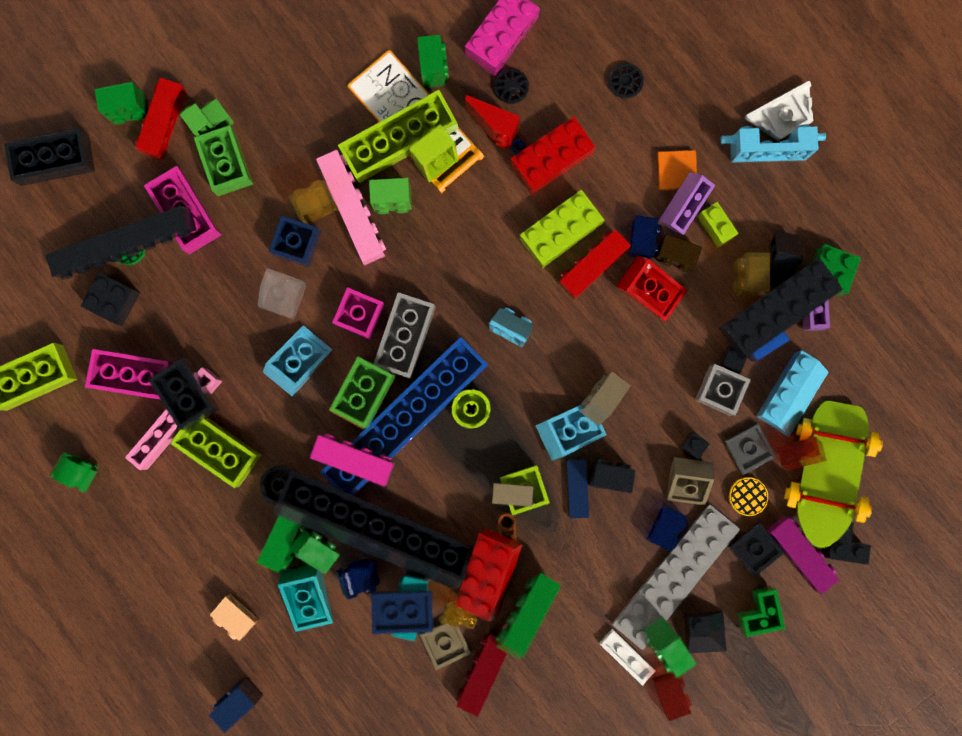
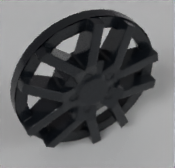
(626, 80)
(511, 86)

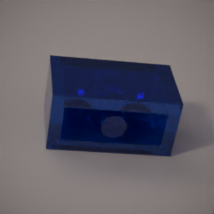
(644, 237)
(667, 528)

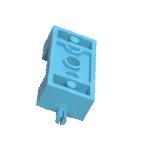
(799, 145)

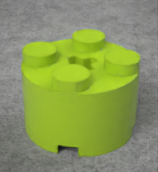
(482, 409)

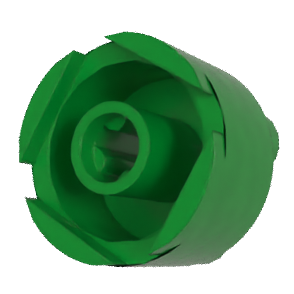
(73, 472)

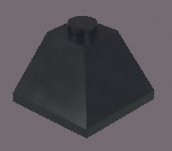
(705, 632)

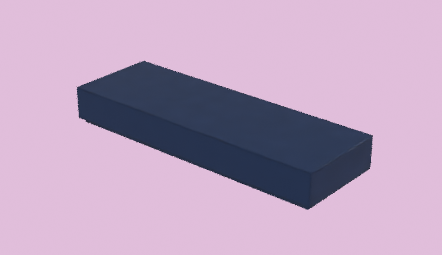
(577, 489)

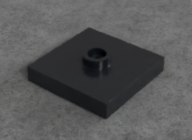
(756, 549)

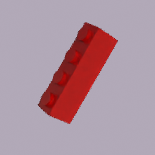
(161, 118)
(594, 264)

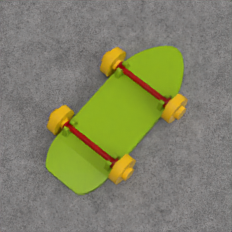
(831, 487)

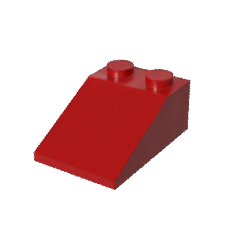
(495, 122)
(651, 287)

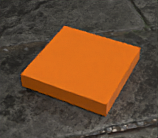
(674, 168)

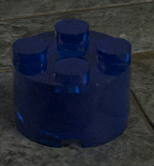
(358, 578)

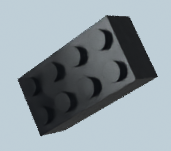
(49, 157)

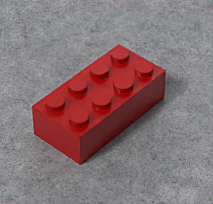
(552, 155)
(488, 575)

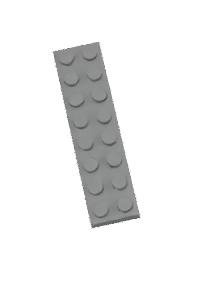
(676, 574)

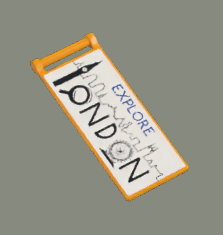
(389, 88)

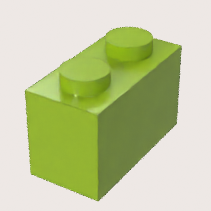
(717, 224)

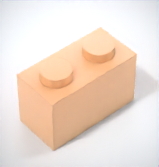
(233, 617)

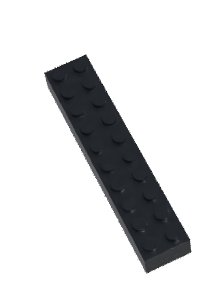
(373, 530)

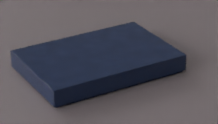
(402, 612)

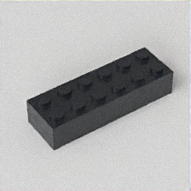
(780, 308)

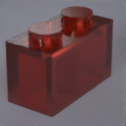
(801, 453)
(672, 696)

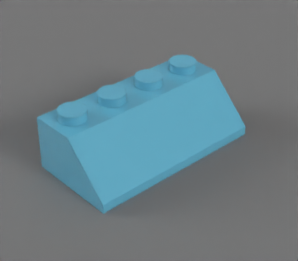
(792, 392)

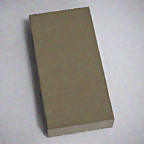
(512, 494)

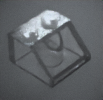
(280, 293)

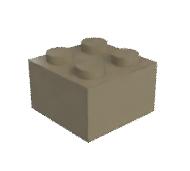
(604, 398)

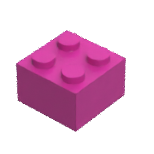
(358, 313)

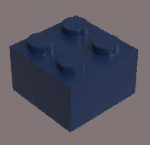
(295, 241)
(235, 704)

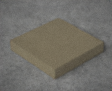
(445, 645)

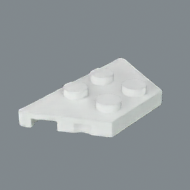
(784, 113)

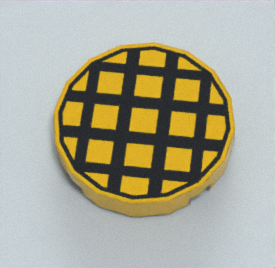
(748, 496)

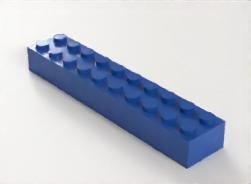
(413, 410)

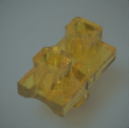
(457, 616)

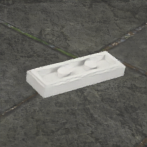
(627, 656)

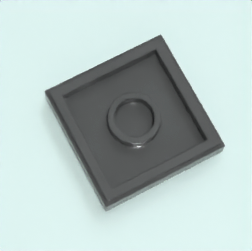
(749, 448)

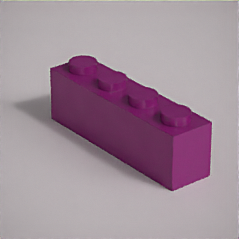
(803, 555)

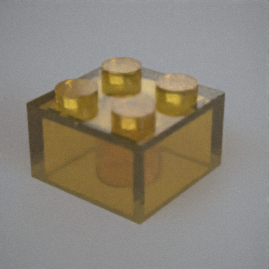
(313, 202)
(752, 275)

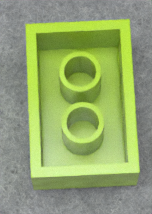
(434, 153)

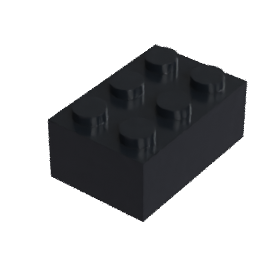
(183, 394)

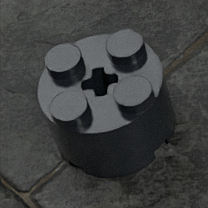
(269, 482)

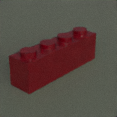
(482, 676)

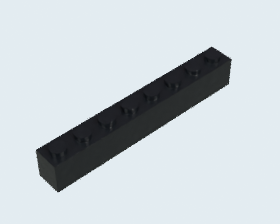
(121, 242)

